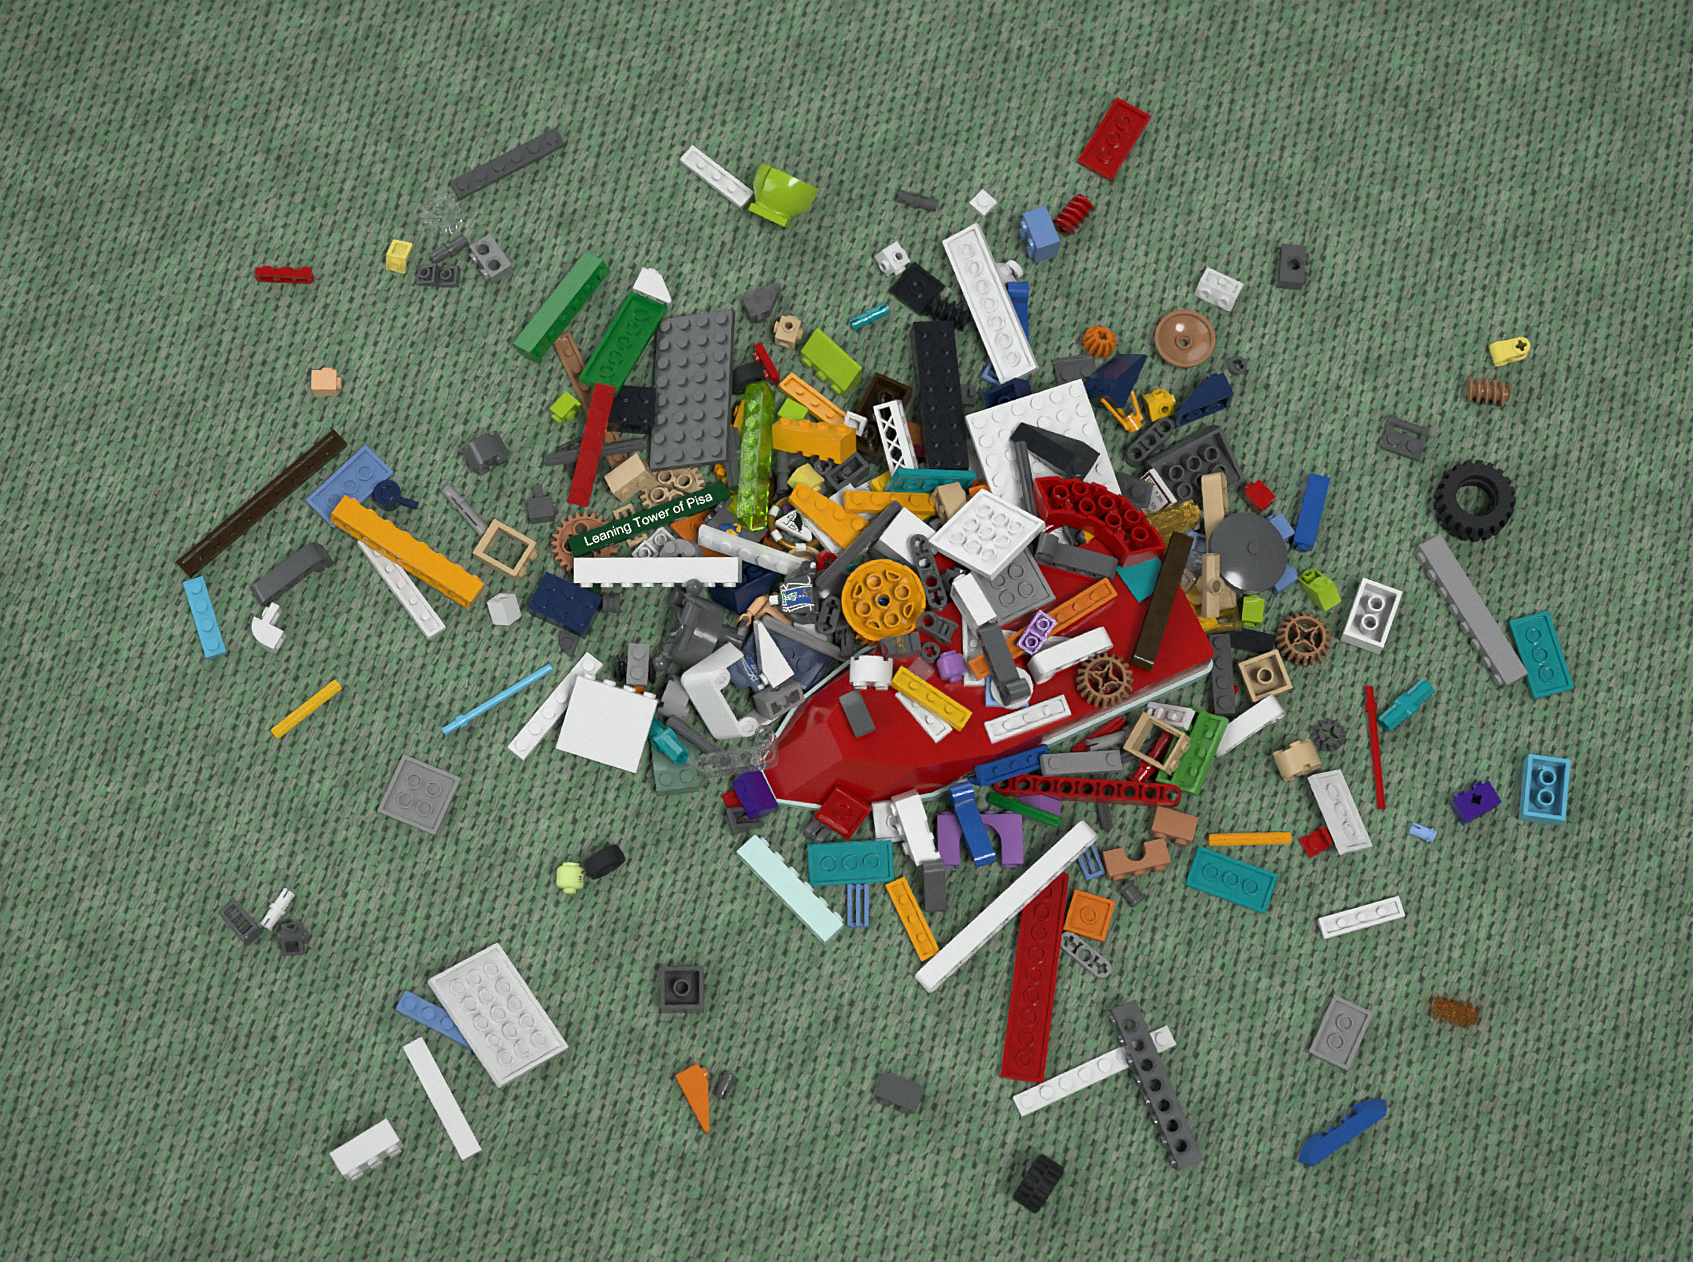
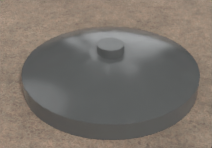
(1249, 551)

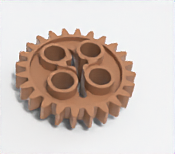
(570, 528)

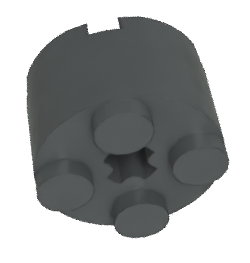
(485, 452)

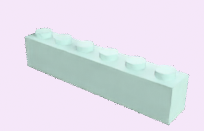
(790, 890)

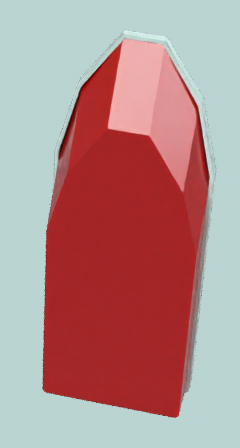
(822, 750)

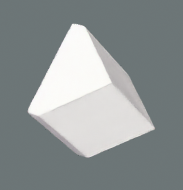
(855, 421)

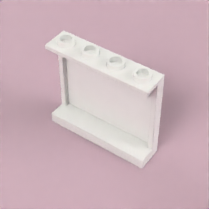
(607, 722)

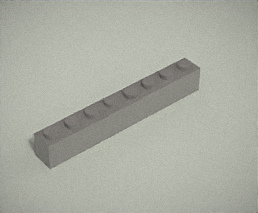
(1471, 612)

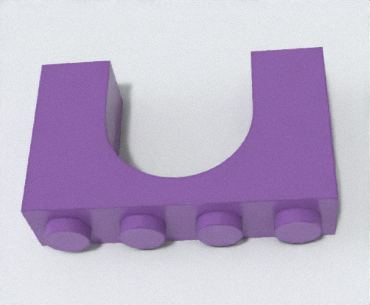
(1005, 826)

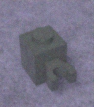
(541, 508)

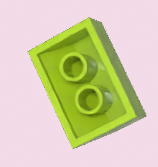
(831, 363)

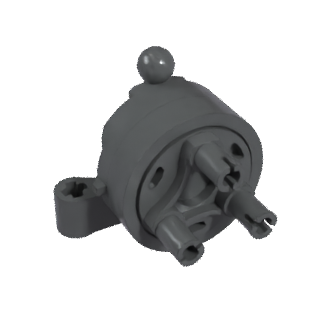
(695, 630)

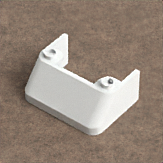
(703, 687)

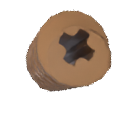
(1488, 391)

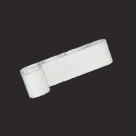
(1066, 654)
(1249, 723)

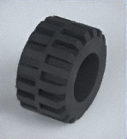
(1038, 1183)

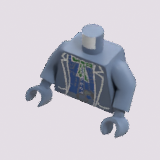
(745, 673)

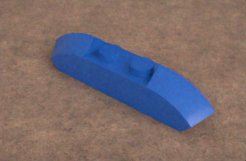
(1320, 1147)

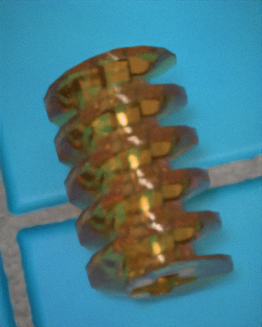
(1458, 1012)

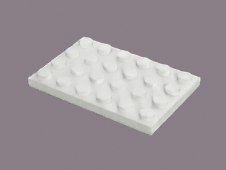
(498, 1015)

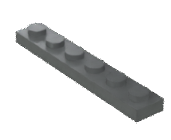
(507, 163)

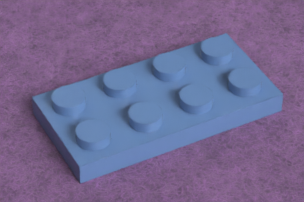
(354, 479)

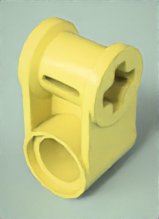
(1506, 351)

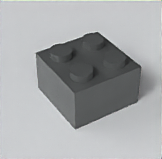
(682, 989)

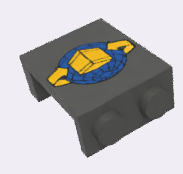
(727, 522)

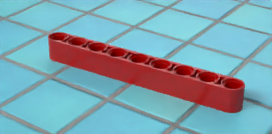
(1097, 795)

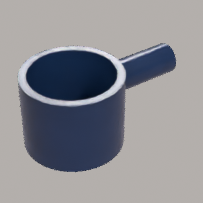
(389, 496)

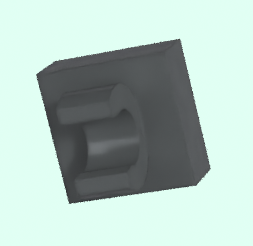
(968, 395)

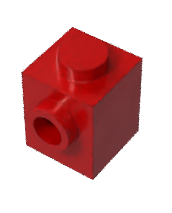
(1258, 496)

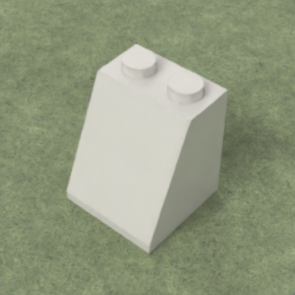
(896, 539)

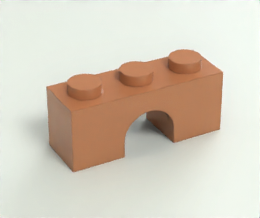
(1118, 865)

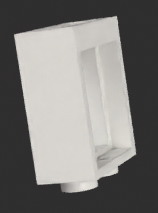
(971, 602)

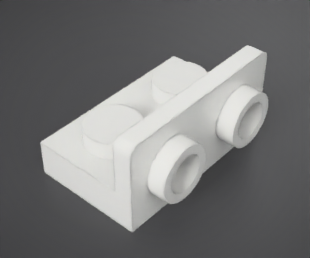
(1218, 289)

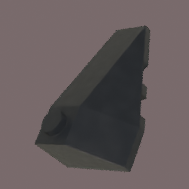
(1058, 452)

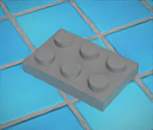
(1340, 1033)

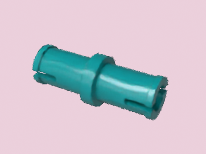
(869, 316)

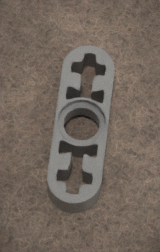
(1101, 960)

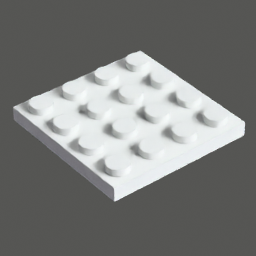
(986, 534)

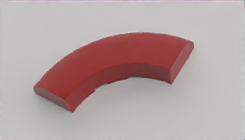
(1100, 514)

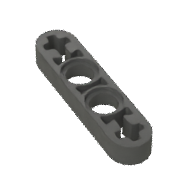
(930, 572)

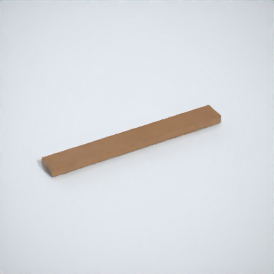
(574, 366)

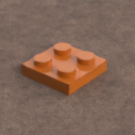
(1089, 915)

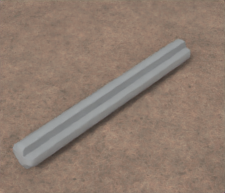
(802, 637)

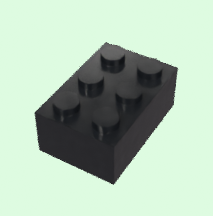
(633, 410)

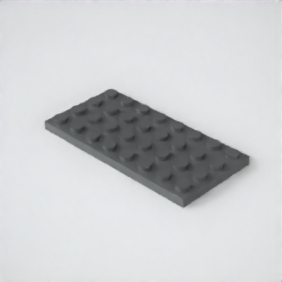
(693, 391)

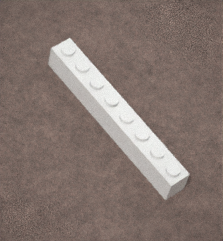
(658, 570)

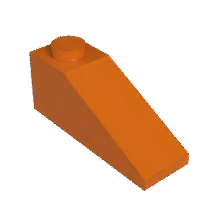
(696, 1090)

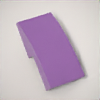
(1036, 633)

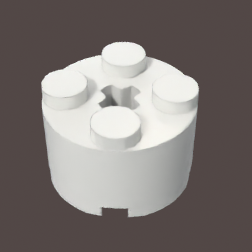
(871, 672)

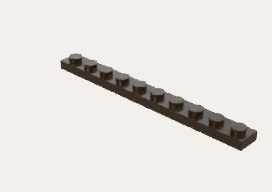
(261, 503)

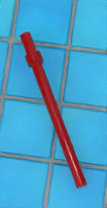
(1371, 708)

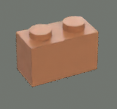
(1174, 826)

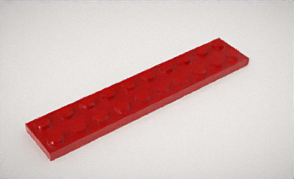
(1034, 984)

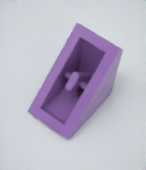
(1042, 802)

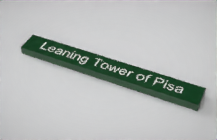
(648, 520)

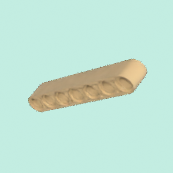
(1215, 510)

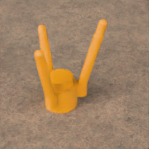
(1130, 421)

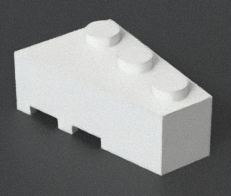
(914, 827)

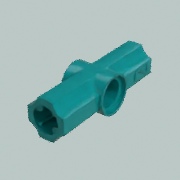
(1406, 705)
(666, 741)

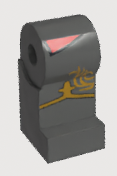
(901, 646)

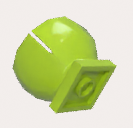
(780, 195)

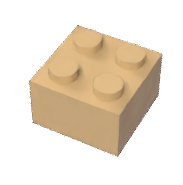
(1264, 676)

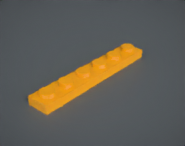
(876, 502)

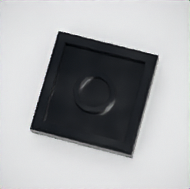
(917, 288)

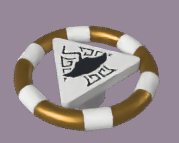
(792, 525)

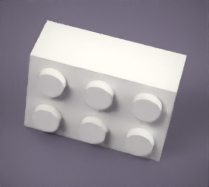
(1371, 616)
(367, 1150)

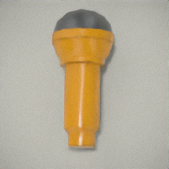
(1084, 537)

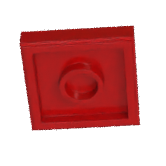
(842, 812)

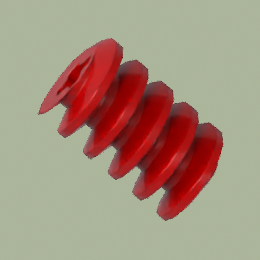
(1072, 215)

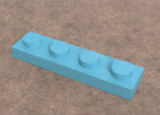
(204, 617)

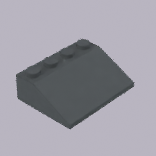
(1195, 456)

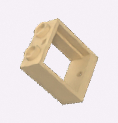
(488, 540)
(1141, 732)

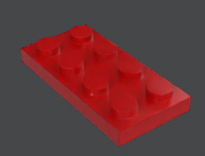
(1114, 139)

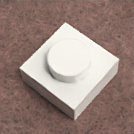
(982, 203)

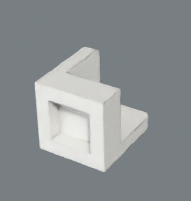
(504, 609)

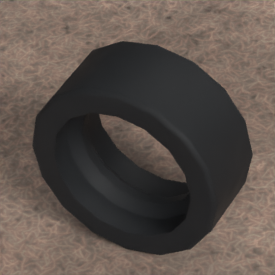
(745, 375)
(604, 861)

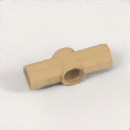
(1210, 585)

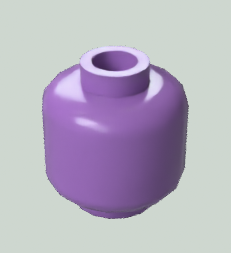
(951, 666)

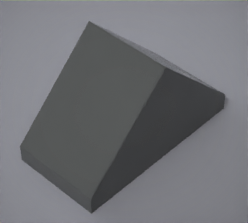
(740, 822)

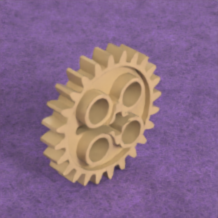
(673, 488)

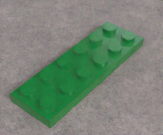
(624, 342)

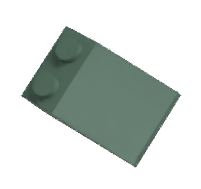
(673, 778)

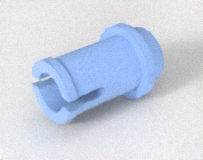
(1423, 832)

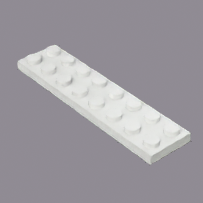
(990, 304)

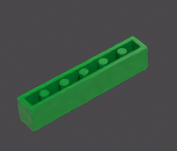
(561, 307)

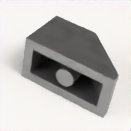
(761, 302)

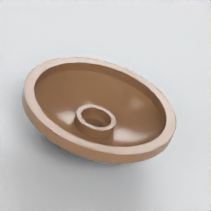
(1187, 327)

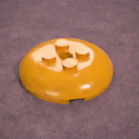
(883, 580)

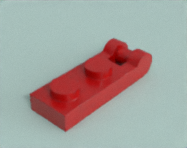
(284, 275)

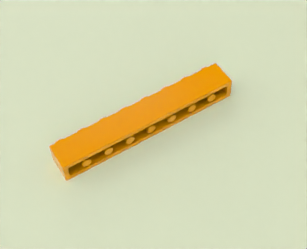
(407, 552)

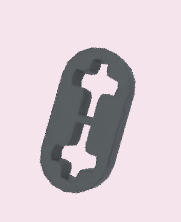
(834, 618)

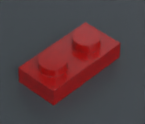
(761, 356)

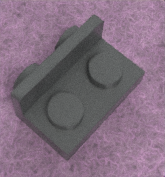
(1135, 490)

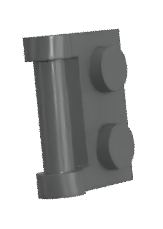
(1403, 444)

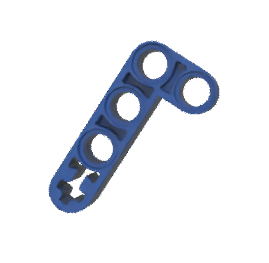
(1019, 297)
(970, 823)

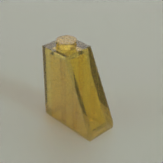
(1180, 517)

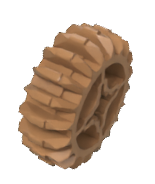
(1308, 645)
(1112, 682)

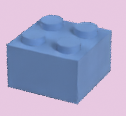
(1039, 234)

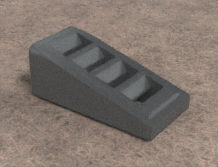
(250, 931)

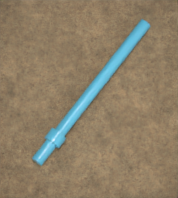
(462, 720)

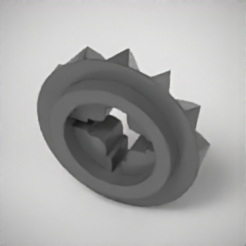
(1332, 743)

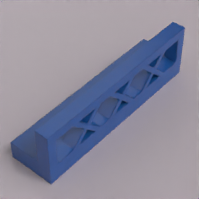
(1008, 766)

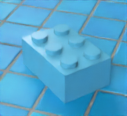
(1544, 789)

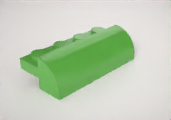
(1205, 734)

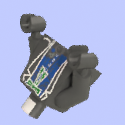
(799, 595)

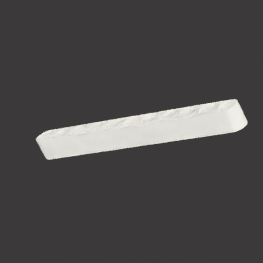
(1006, 906)

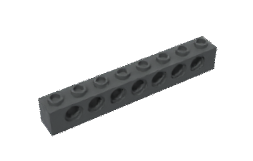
(1174, 1112)

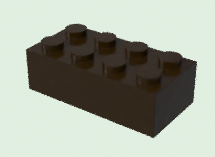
(880, 391)

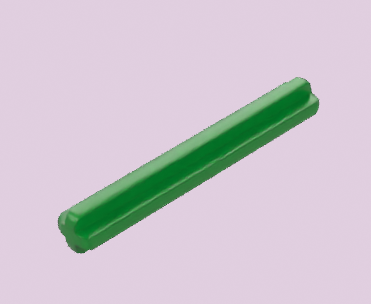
(1025, 810)

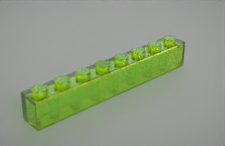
(755, 456)

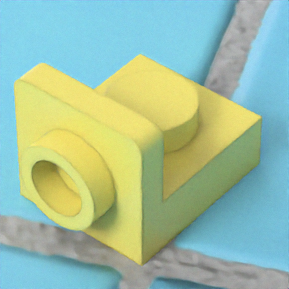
(398, 256)

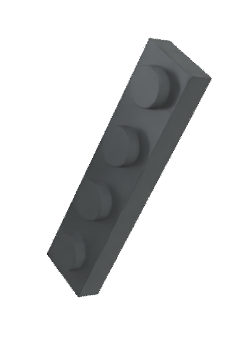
(1222, 675)

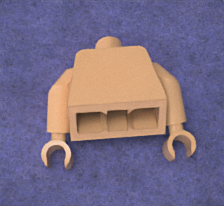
(762, 606)

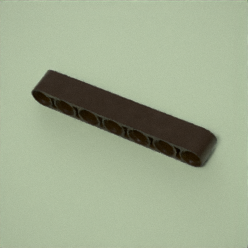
(1161, 601)

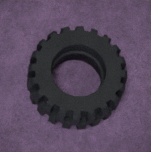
(1485, 478)

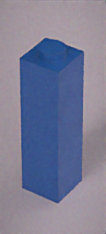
(1310, 513)

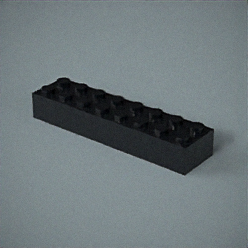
(939, 396)

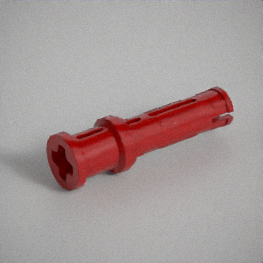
(1144, 769)

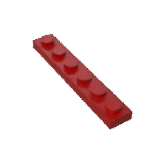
(592, 444)

